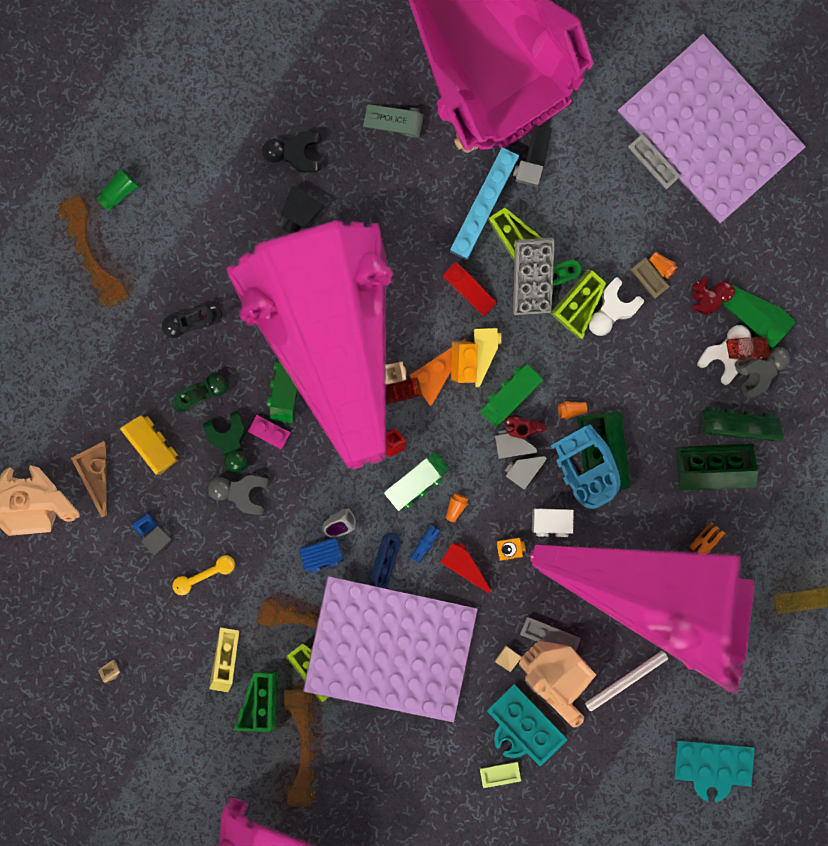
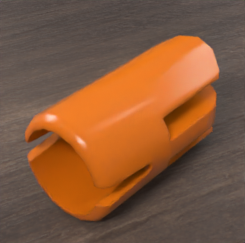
(702, 545)

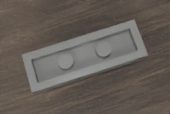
(654, 161)
(542, 632)

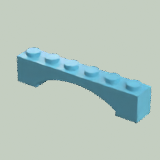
(484, 203)

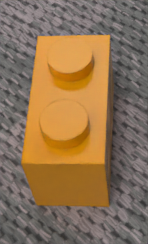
(464, 362)

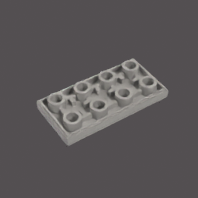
(533, 276)

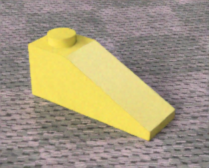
(487, 346)
(224, 660)

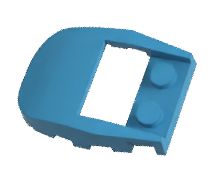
(596, 485)

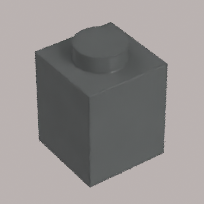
(157, 540)

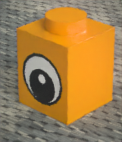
(510, 548)

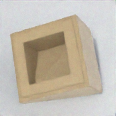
(507, 658)

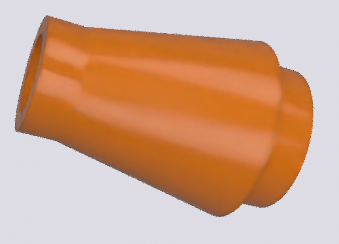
(663, 265)
(571, 409)
(456, 506)

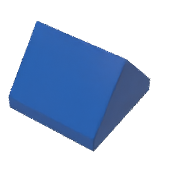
(144, 524)

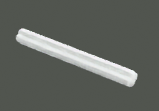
(626, 680)

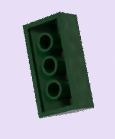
(611, 430)
(716, 467)

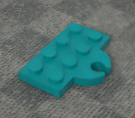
(524, 727)
(713, 766)

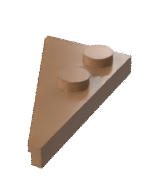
(92, 470)

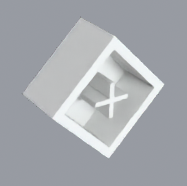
(552, 521)

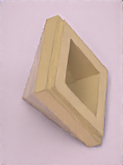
(109, 671)

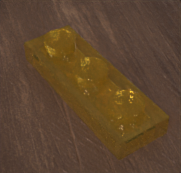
(801, 600)

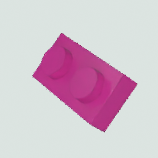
(269, 432)

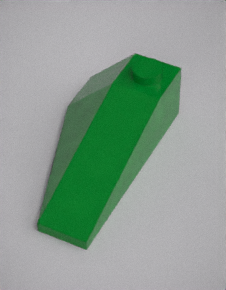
(760, 316)

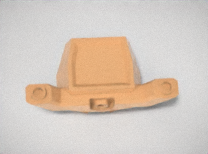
(31, 503)
(558, 677)

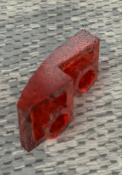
(747, 347)
(403, 391)

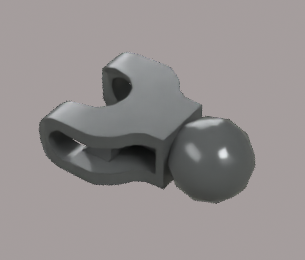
(761, 370)
(221, 489)

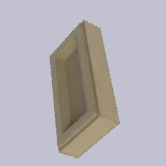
(650, 278)

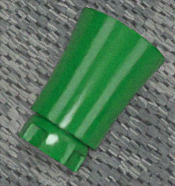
(116, 189)

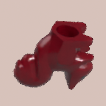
(711, 300)
(523, 427)

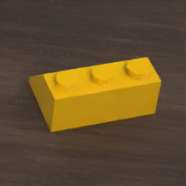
(150, 444)

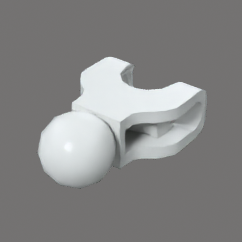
(612, 309)
(720, 352)

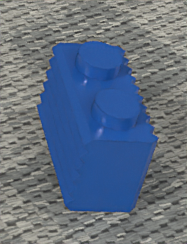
(321, 554)

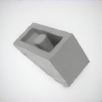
(511, 446)
(524, 470)

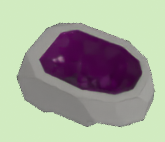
(339, 523)

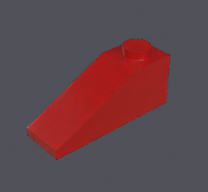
(469, 289)
(461, 562)

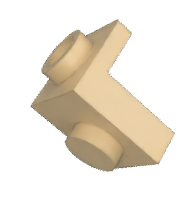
(395, 373)

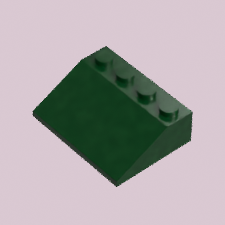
(740, 425)

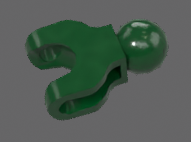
(214, 385)
(229, 443)

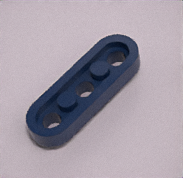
(385, 560)

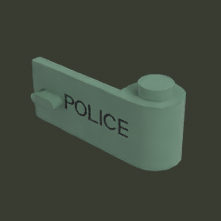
(394, 120)

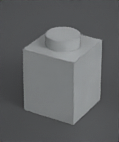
(528, 173)

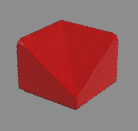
(394, 443)

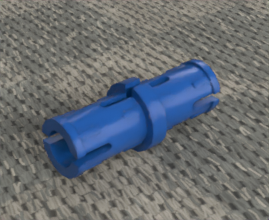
(424, 544)

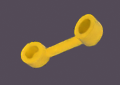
(224, 565)

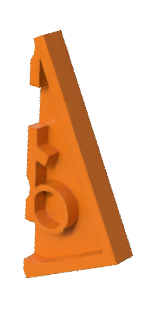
(433, 375)

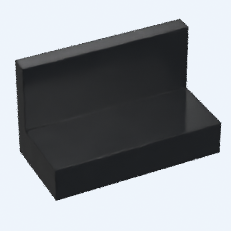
(538, 146)

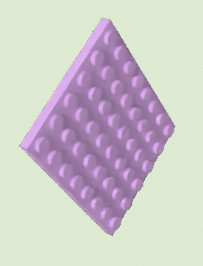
(712, 128)
(390, 649)

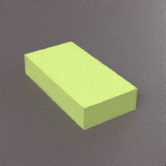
(500, 774)

